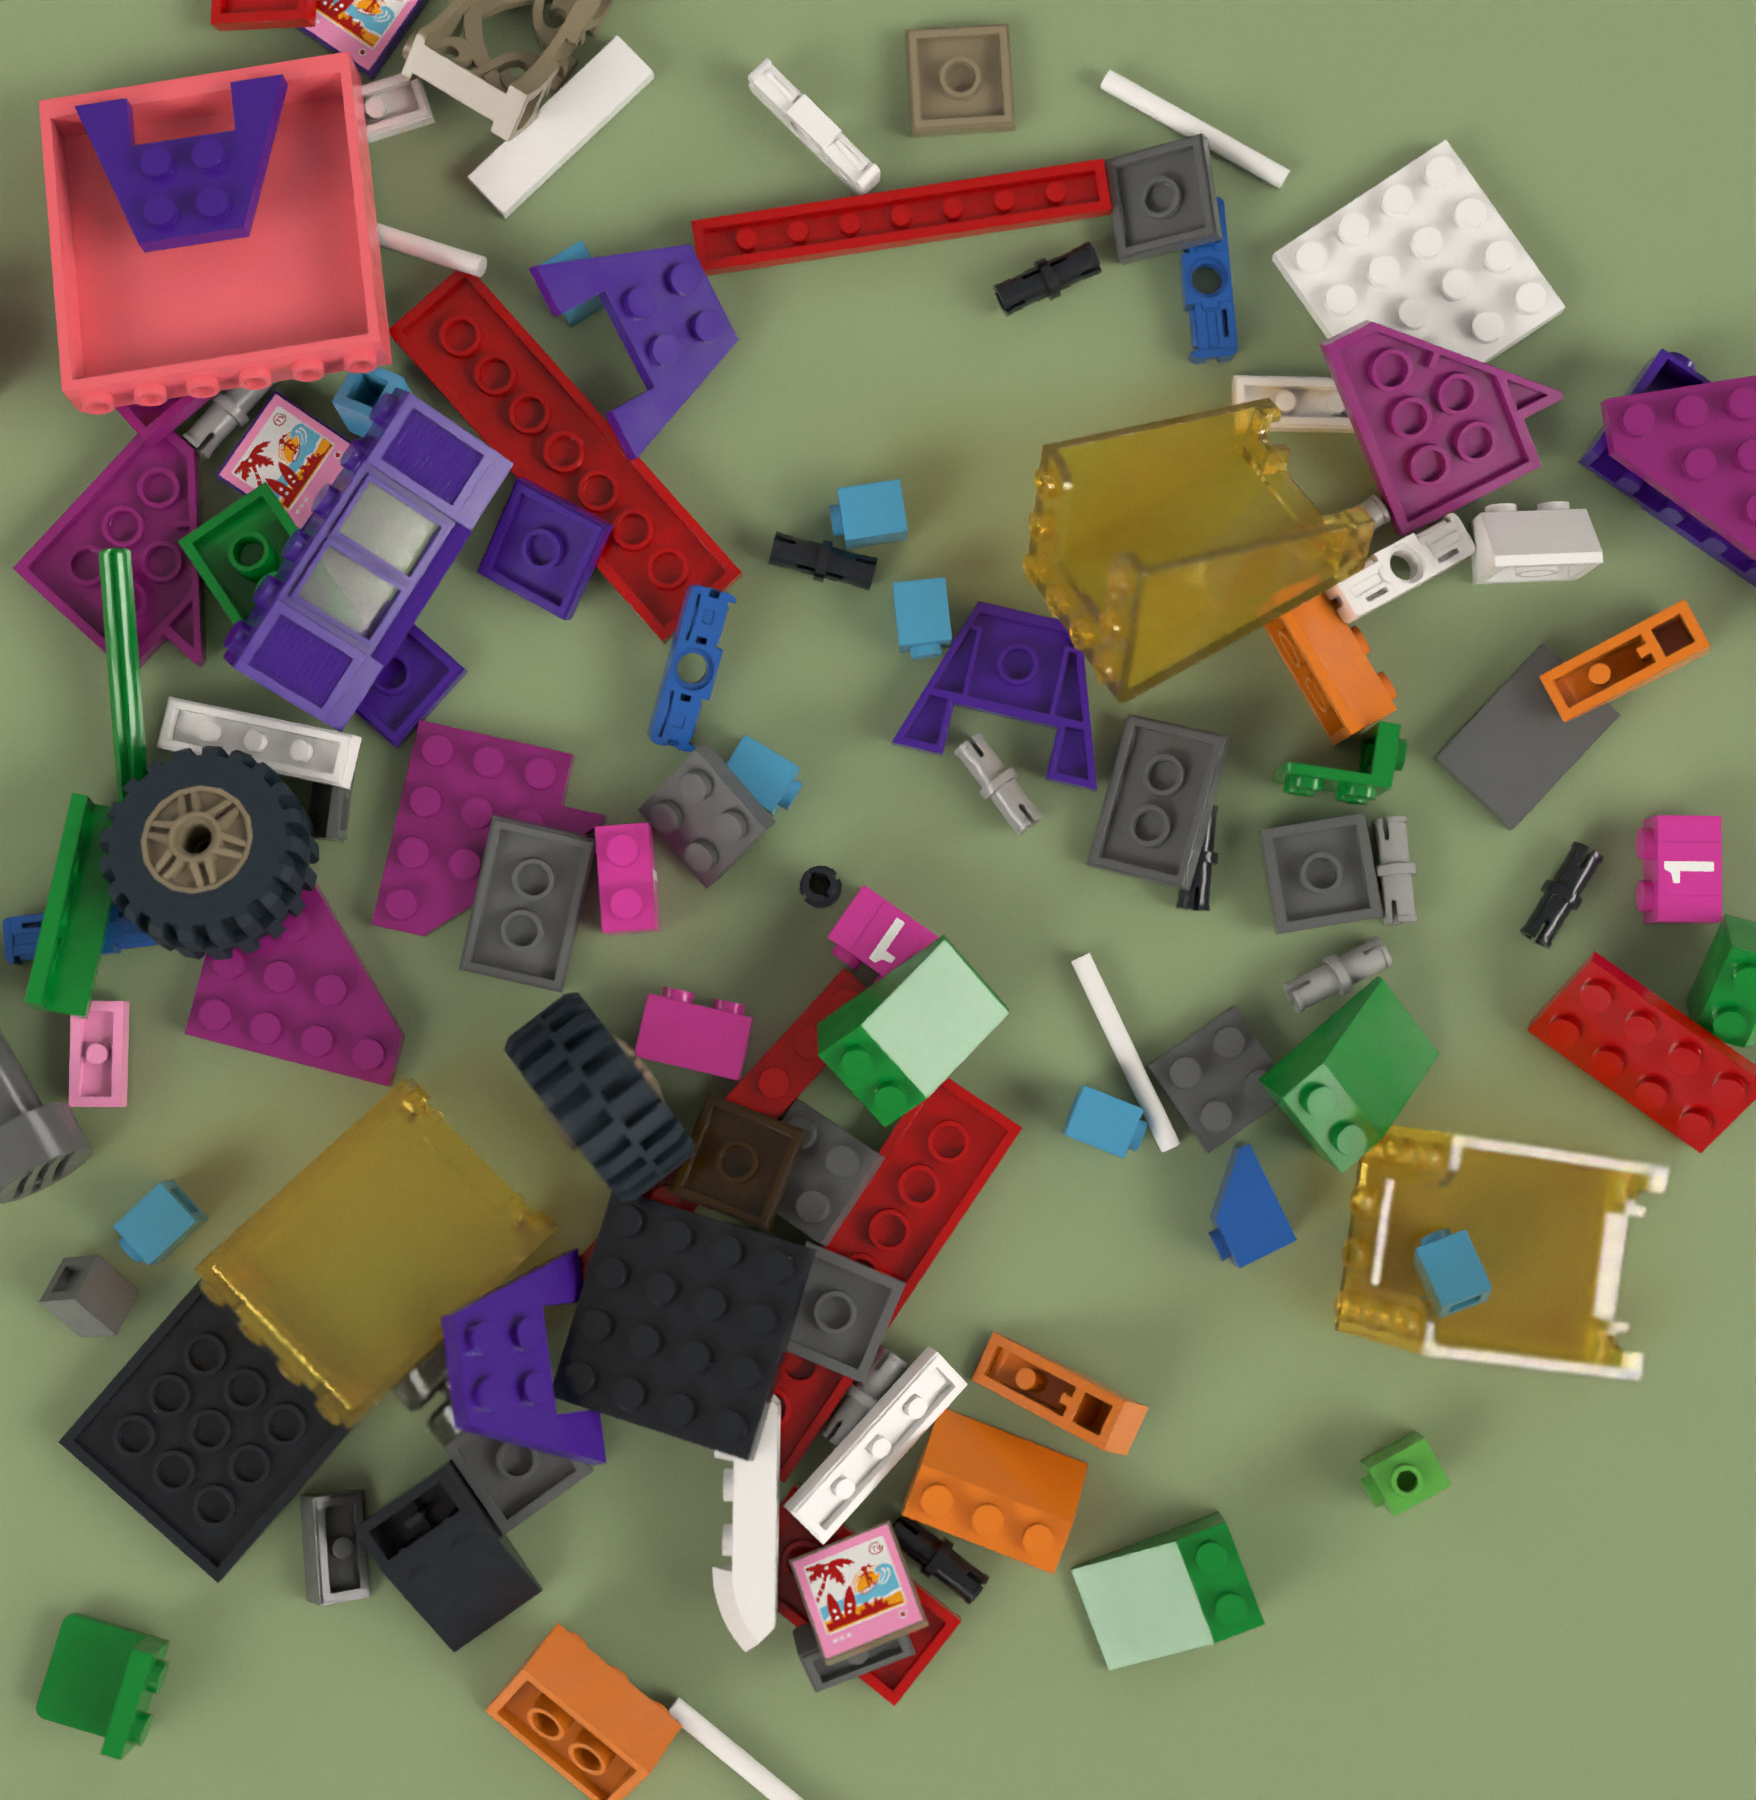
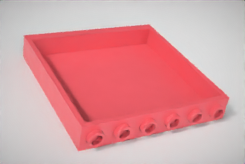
(231, 312)

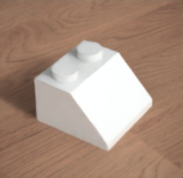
(1533, 545)

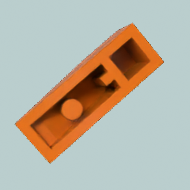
(1626, 661)
(1060, 1394)

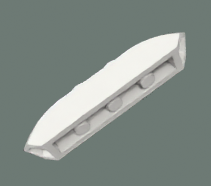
(749, 1585)

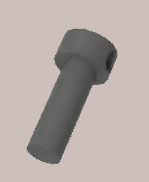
(35, 1140)

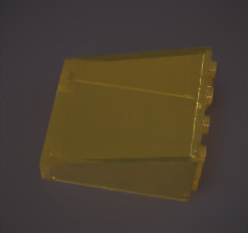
(1179, 541)
(1543, 1230)
(371, 1253)

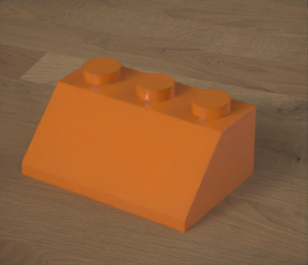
(1332, 668)
(996, 1490)
(584, 1717)

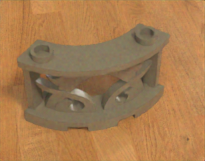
(501, 98)

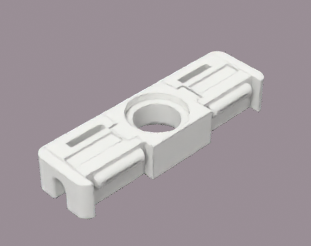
(813, 128)
(1427, 556)

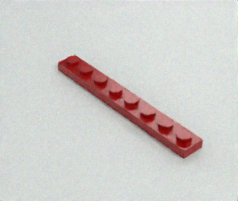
(902, 217)
(774, 1079)

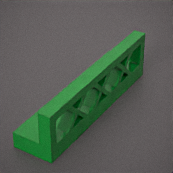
(74, 917)

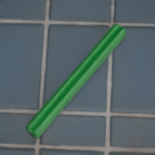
(123, 666)

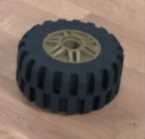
(209, 853)
(599, 1096)

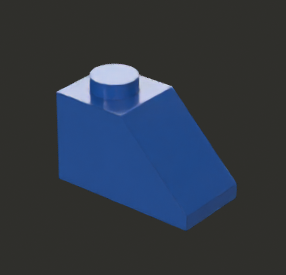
(1247, 1212)

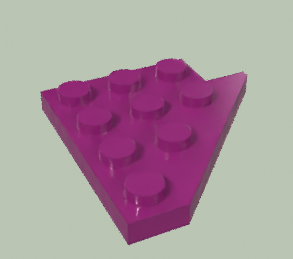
(1432, 420)
(1694, 450)
(141, 504)
(446, 816)
(301, 1000)

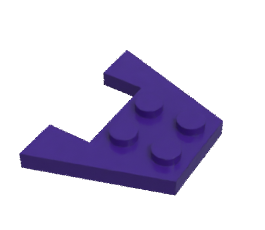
(193, 185)
(664, 320)
(1016, 670)
(504, 1370)

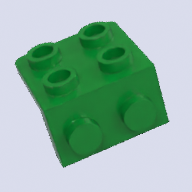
(1379, 758)
(103, 1681)

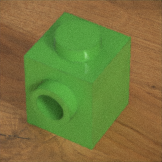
(1403, 1474)

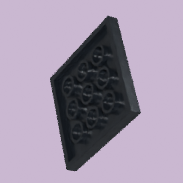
(683, 1324)
(205, 1434)

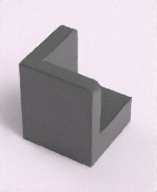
(89, 1296)

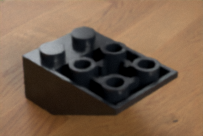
(448, 1556)

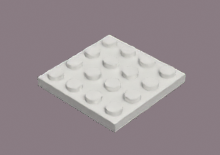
(1423, 260)

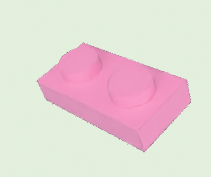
(99, 1056)

